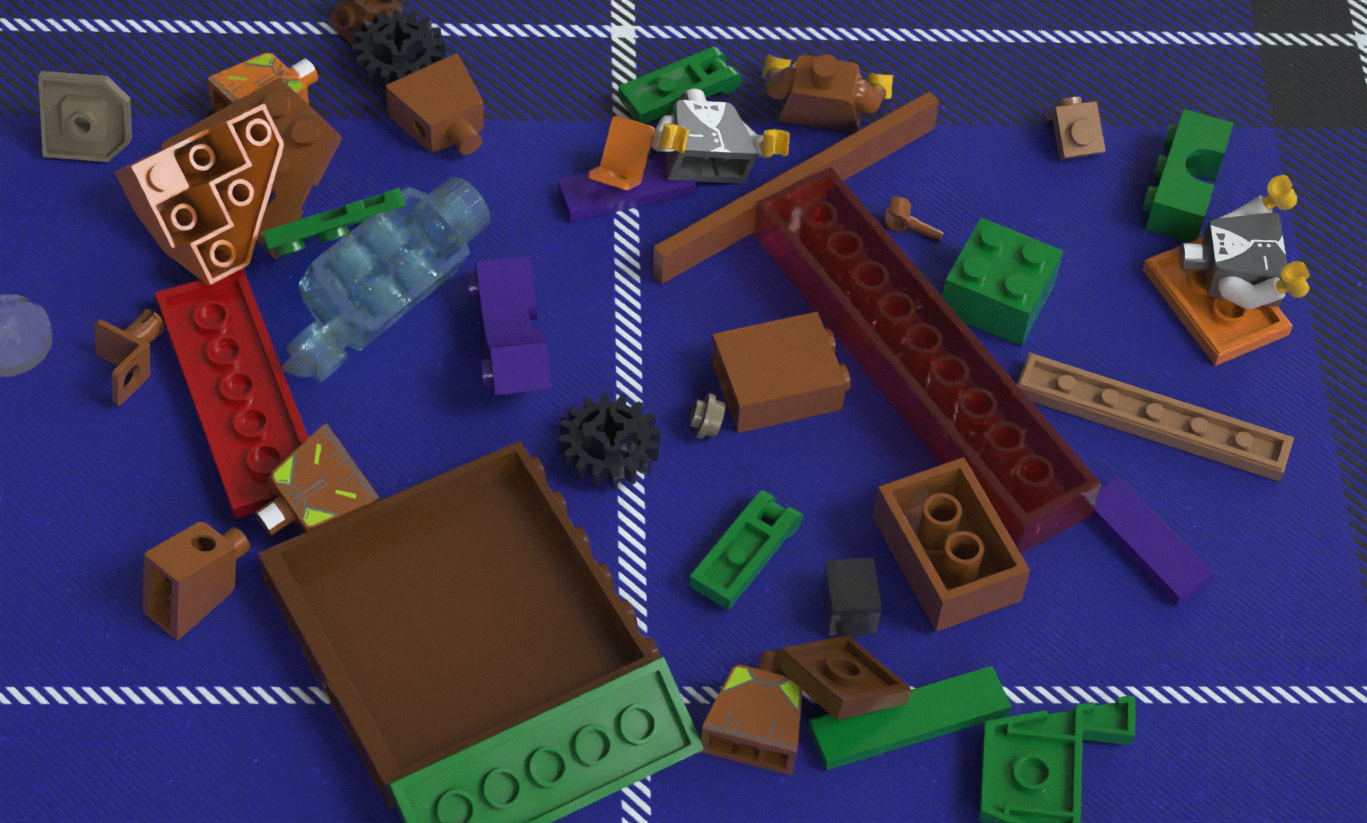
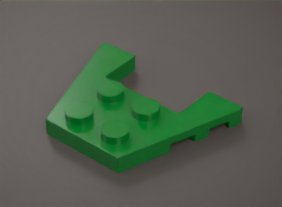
(329, 224)
(1036, 760)

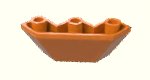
(208, 193)

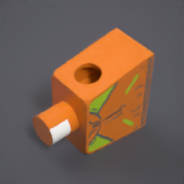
(253, 74)

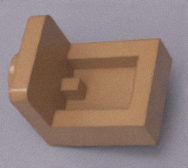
(1076, 128)

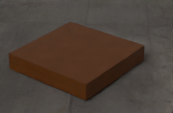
(842, 676)

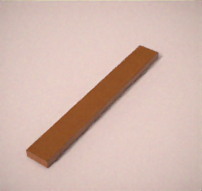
(845, 157)

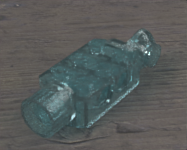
(383, 273)

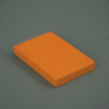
(1215, 323)

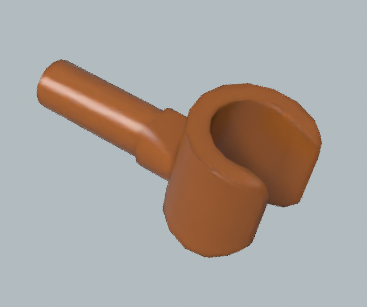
(899, 219)

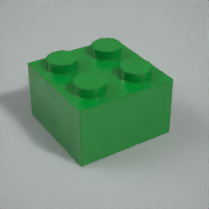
(1002, 281)

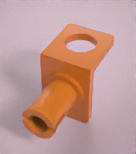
(624, 154)

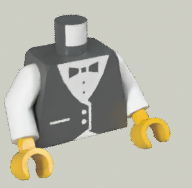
(711, 141)
(1246, 253)

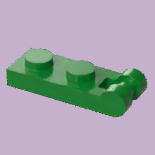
(656, 92)
(744, 550)

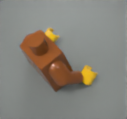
(824, 91)

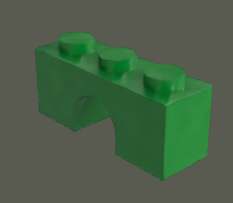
(1181, 200)

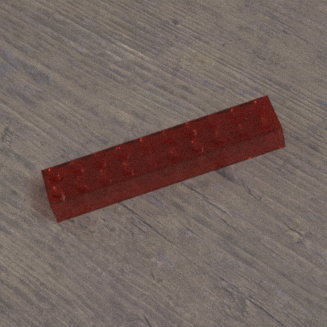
(924, 357)

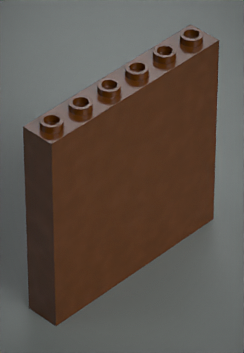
(452, 612)

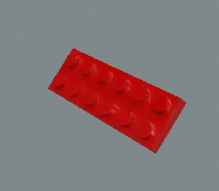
(233, 384)

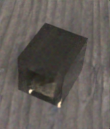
(851, 597)

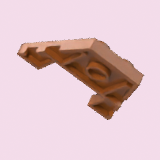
(306, 150)

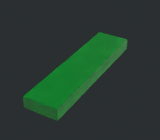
(927, 715)

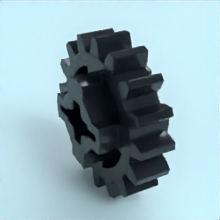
(378, 45)
(629, 431)

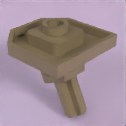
(83, 116)

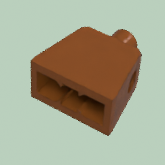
(438, 106)
(190, 576)

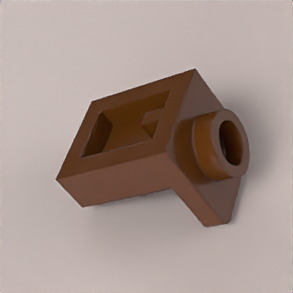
(350, 15)

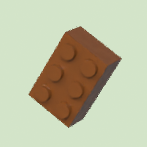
(950, 544)

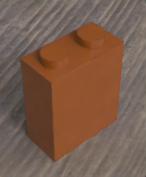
(779, 371)

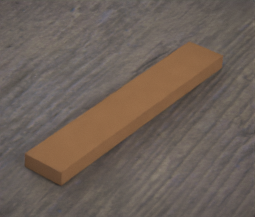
(1155, 417)

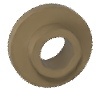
(707, 416)

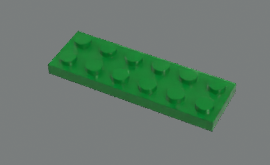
(558, 756)

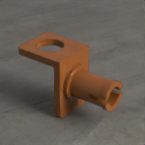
(128, 350)

